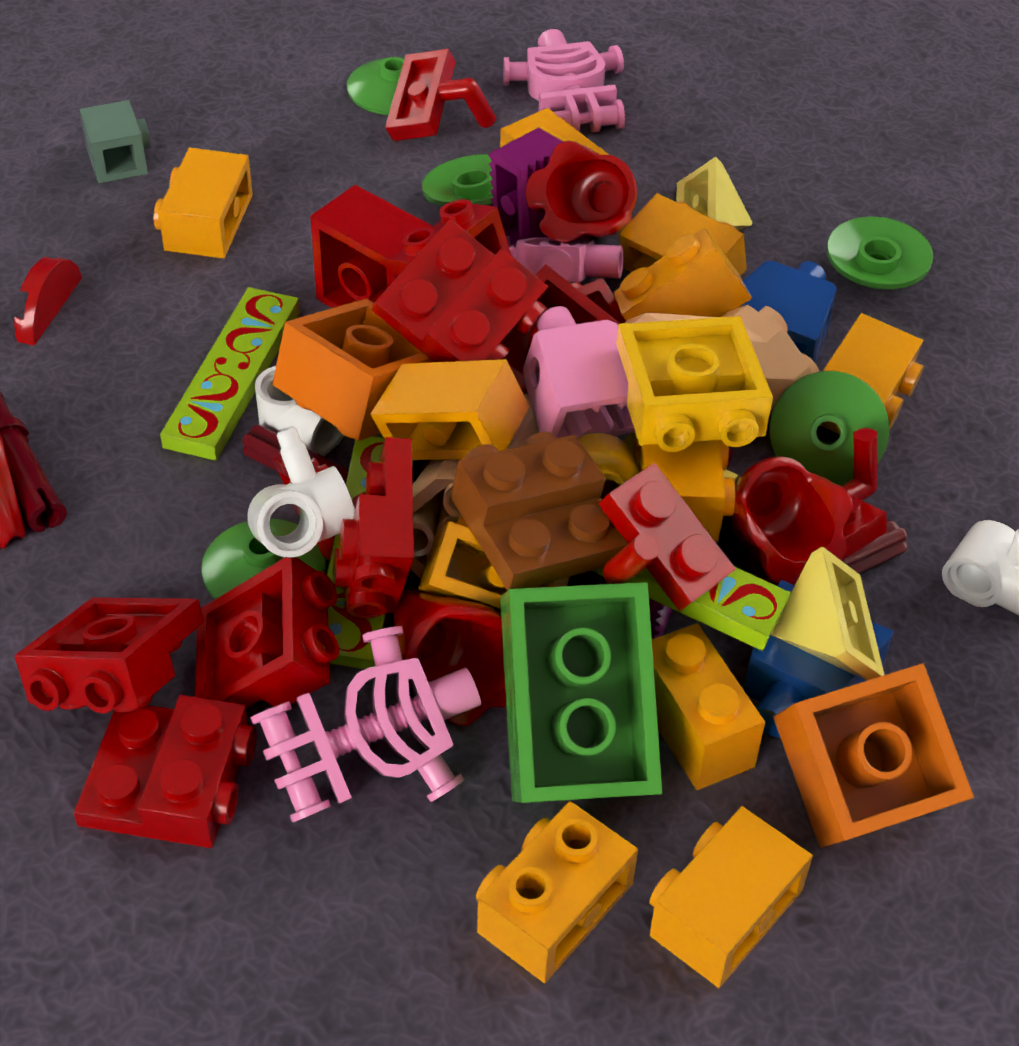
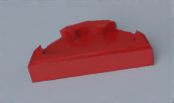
(48, 287)

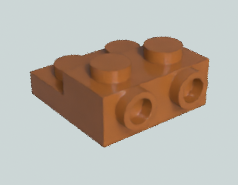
(536, 509)

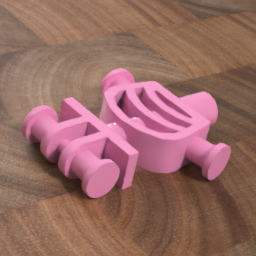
(571, 80)
(570, 260)
(431, 703)

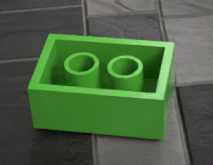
(580, 692)

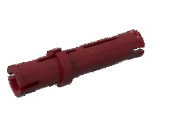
(29, 480)

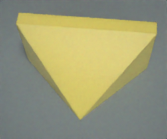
(713, 195)
(831, 617)

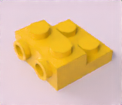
(693, 382)

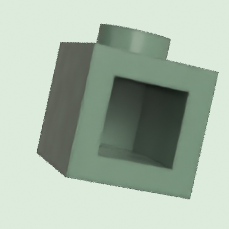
(115, 140)

